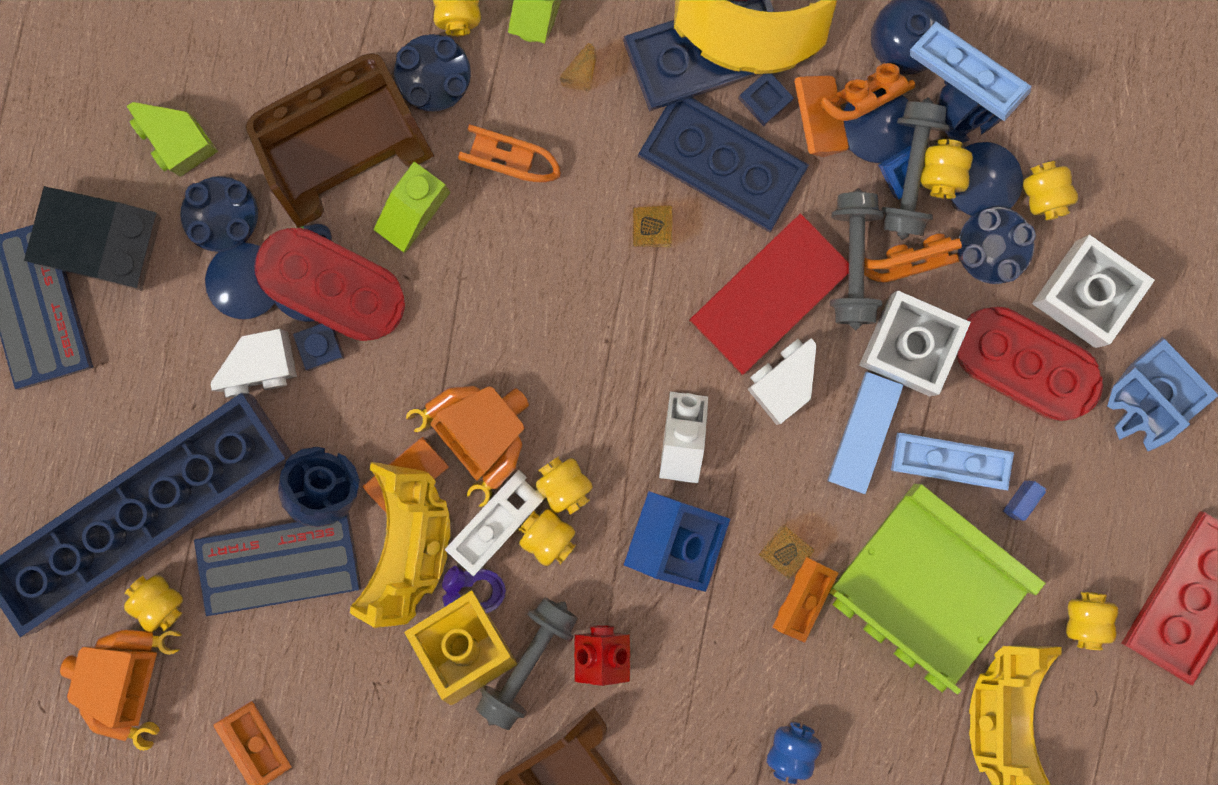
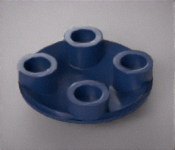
(432, 72)
(877, 134)
(993, 179)
(219, 213)
(996, 245)
(233, 283)

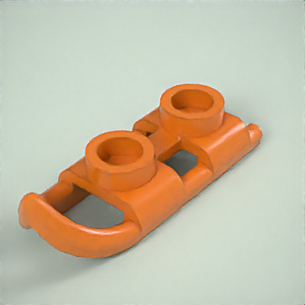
(861, 94)
(517, 160)
(900, 259)

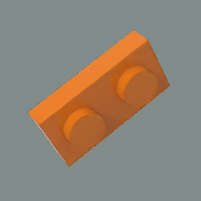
(805, 600)

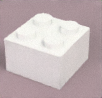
(1093, 291)
(914, 343)

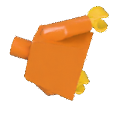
(478, 430)
(113, 682)

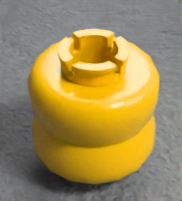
(456, 16)
(946, 169)
(1050, 190)
(564, 485)
(547, 537)
(153, 603)
(1091, 621)

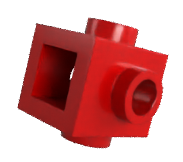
(602, 656)

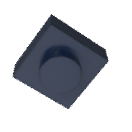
(766, 98)
(318, 346)

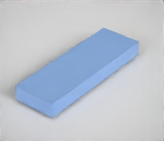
(970, 71)
(865, 432)
(952, 461)

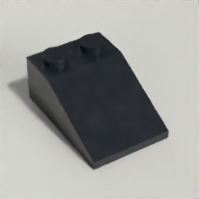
(93, 237)

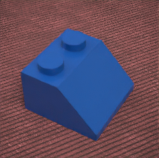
(676, 542)

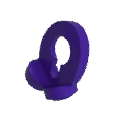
(458, 578)

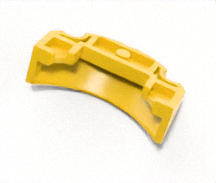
(752, 38)
(412, 547)
(1004, 715)

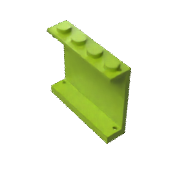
(933, 587)

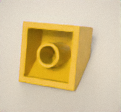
(460, 648)

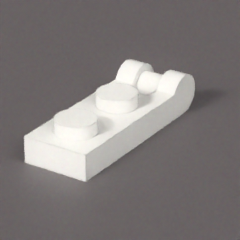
(494, 524)

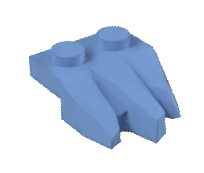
(1159, 395)

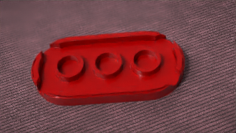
(329, 284)
(1030, 364)

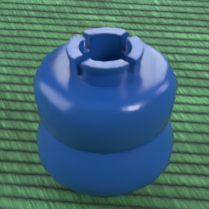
(794, 753)

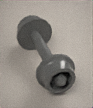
(923, 117)
(856, 209)
(499, 706)

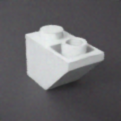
(254, 361)
(788, 384)
(684, 437)

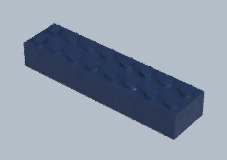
(138, 513)

